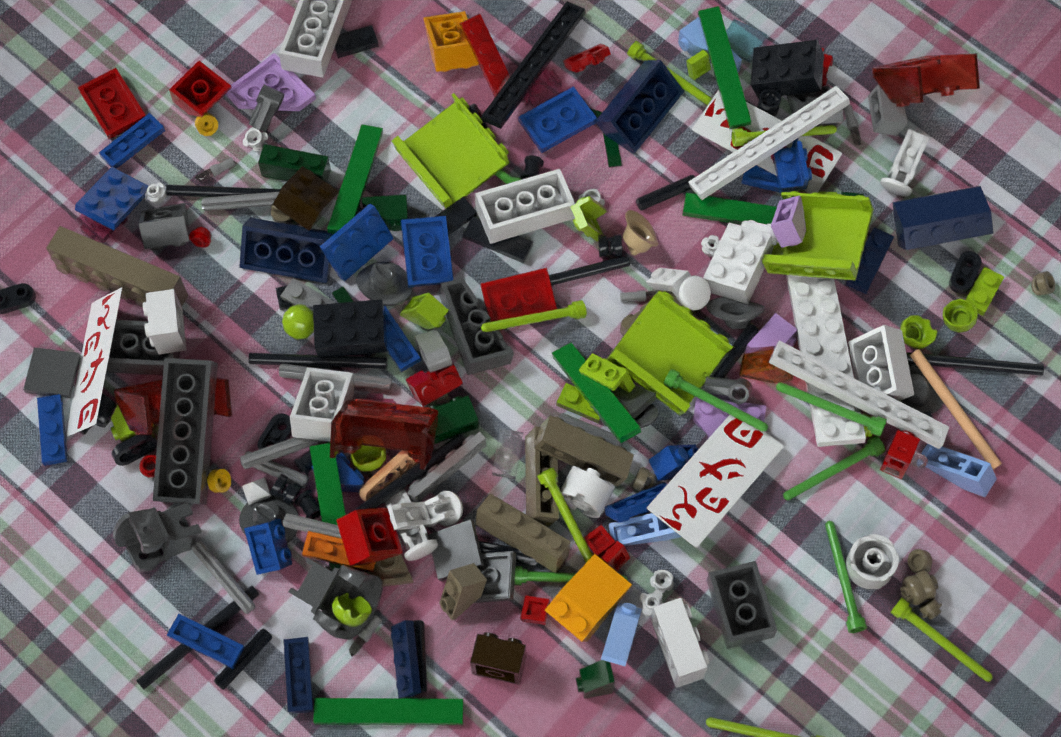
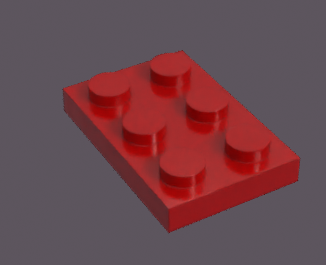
(111, 103)
(518, 295)

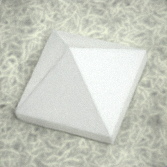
(256, 491)

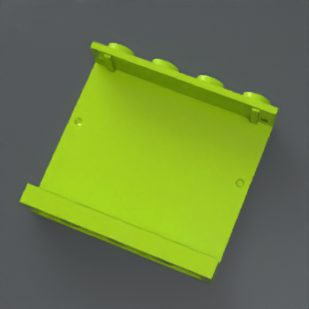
(453, 153)
(832, 238)
(669, 339)

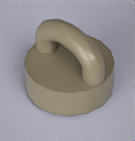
(279, 216)
(1045, 283)
(641, 477)
(919, 561)

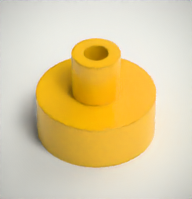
(206, 125)
(219, 480)

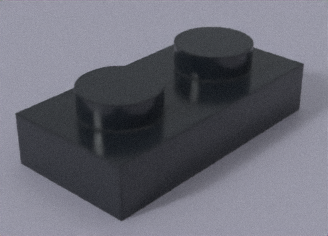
(356, 41)

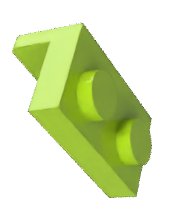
(586, 214)
(607, 373)

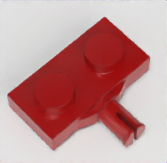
(590, 56)

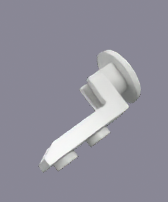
(905, 164)
(689, 290)
(442, 509)
(416, 538)

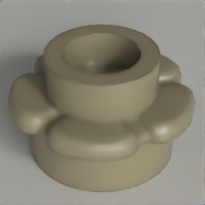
(930, 609)

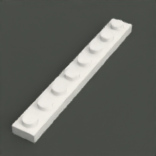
(769, 142)
(858, 394)

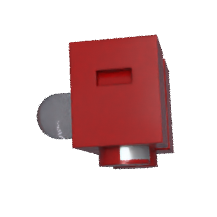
(434, 385)
(902, 454)

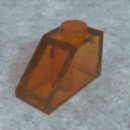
(756, 367)

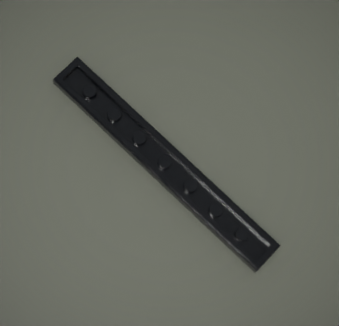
(533, 65)

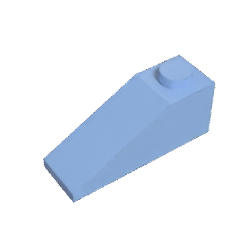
(693, 41)
(960, 469)
(641, 530)
(621, 634)

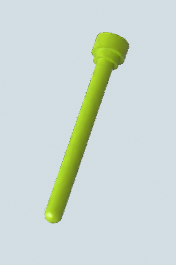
(638, 52)
(741, 136)
(575, 310)
(549, 480)
(903, 611)
(745, 729)

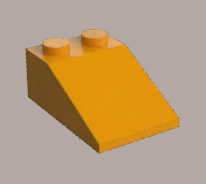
(448, 43)
(588, 598)

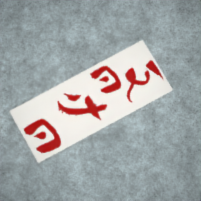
(715, 127)
(93, 363)
(714, 479)

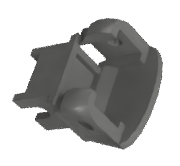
(150, 530)
(325, 584)

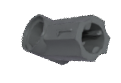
(267, 103)
(725, 388)

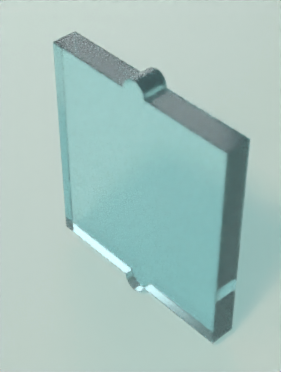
(744, 39)

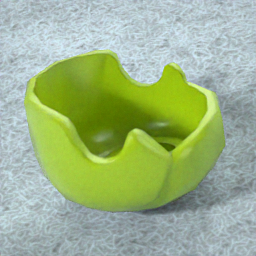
(960, 315)
(298, 322)
(917, 332)
(368, 458)
(351, 611)

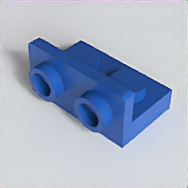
(792, 168)
(268, 546)

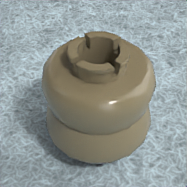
(919, 587)

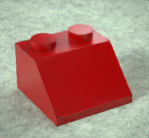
(198, 90)
(368, 536)

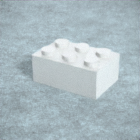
(738, 262)
(882, 362)
(319, 401)
(679, 642)

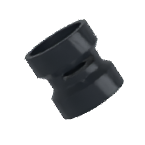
(769, 101)
(615, 245)
(289, 493)

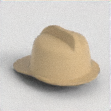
(638, 233)

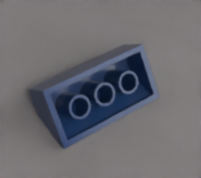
(640, 105)
(942, 218)
(284, 250)

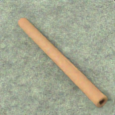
(955, 409)

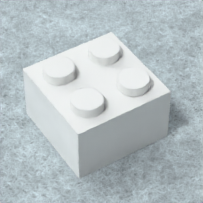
(165, 321)

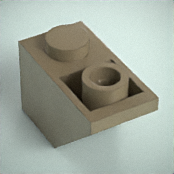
(461, 590)

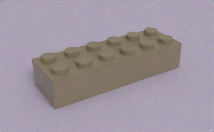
(110, 267)

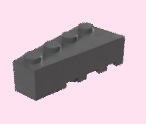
(465, 316)

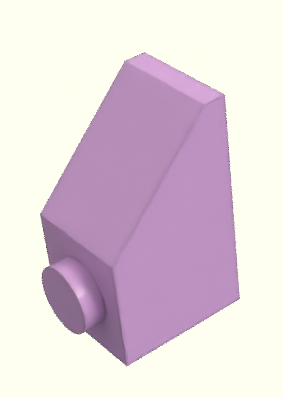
(789, 222)
(771, 333)

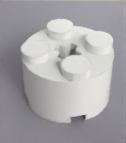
(586, 491)
(885, 561)

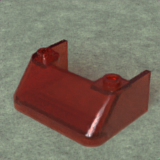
(912, 78)
(142, 404)
(384, 426)

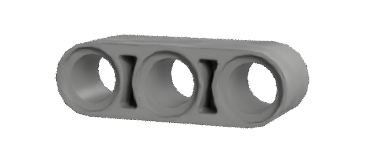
(433, 350)

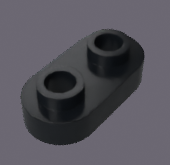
(963, 273)
(12, 300)
(272, 434)
(134, 449)

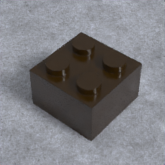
(305, 198)
(498, 658)

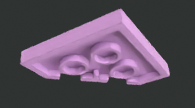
(269, 72)
(710, 417)

